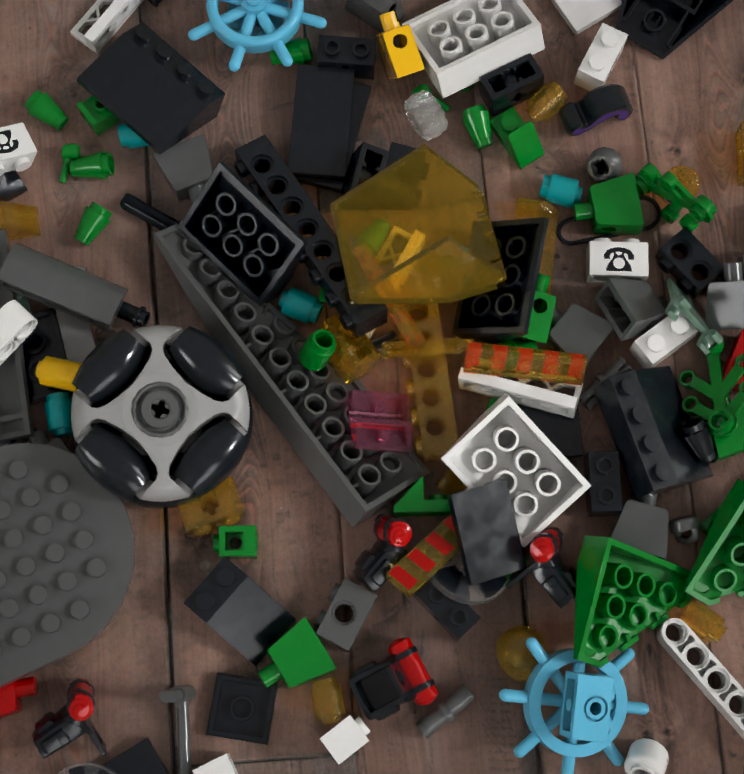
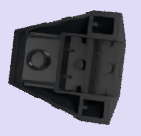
(665, 24)

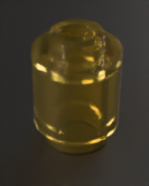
(546, 101)
(704, 622)
(327, 700)

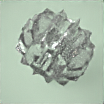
(425, 115)

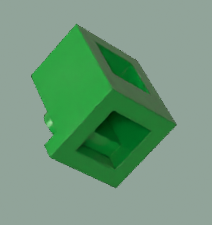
(97, 118)
(246, 533)

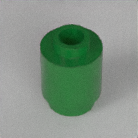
(317, 350)

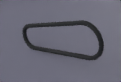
(642, 197)

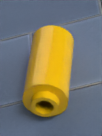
(57, 373)

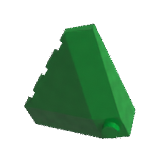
(721, 558)
(621, 595)

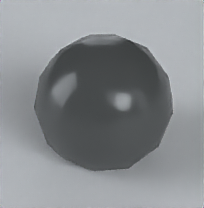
(604, 164)

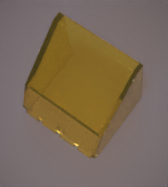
(417, 235)

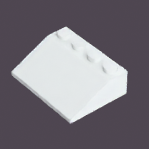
(472, 39)
(513, 448)

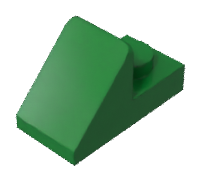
(517, 137)
(414, 504)

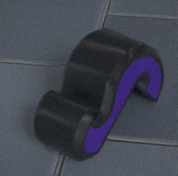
(595, 108)

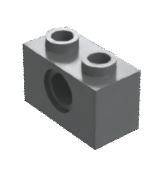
(345, 633)

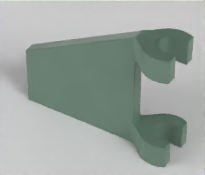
(682, 303)

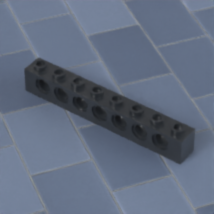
(262, 156)

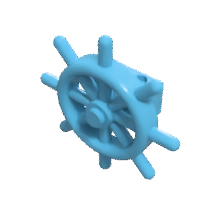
(256, 27)
(588, 703)

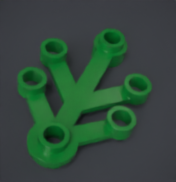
(671, 189)
(718, 392)

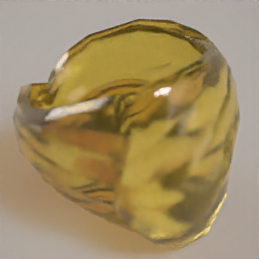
(513, 653)

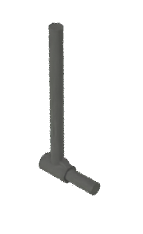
(181, 697)

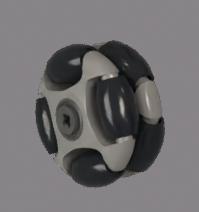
(158, 358)

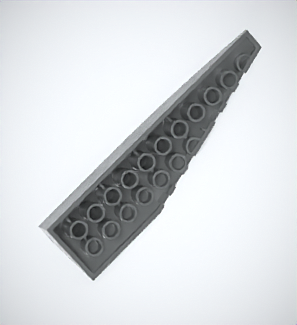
(302, 403)

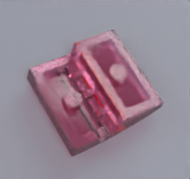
(379, 421)

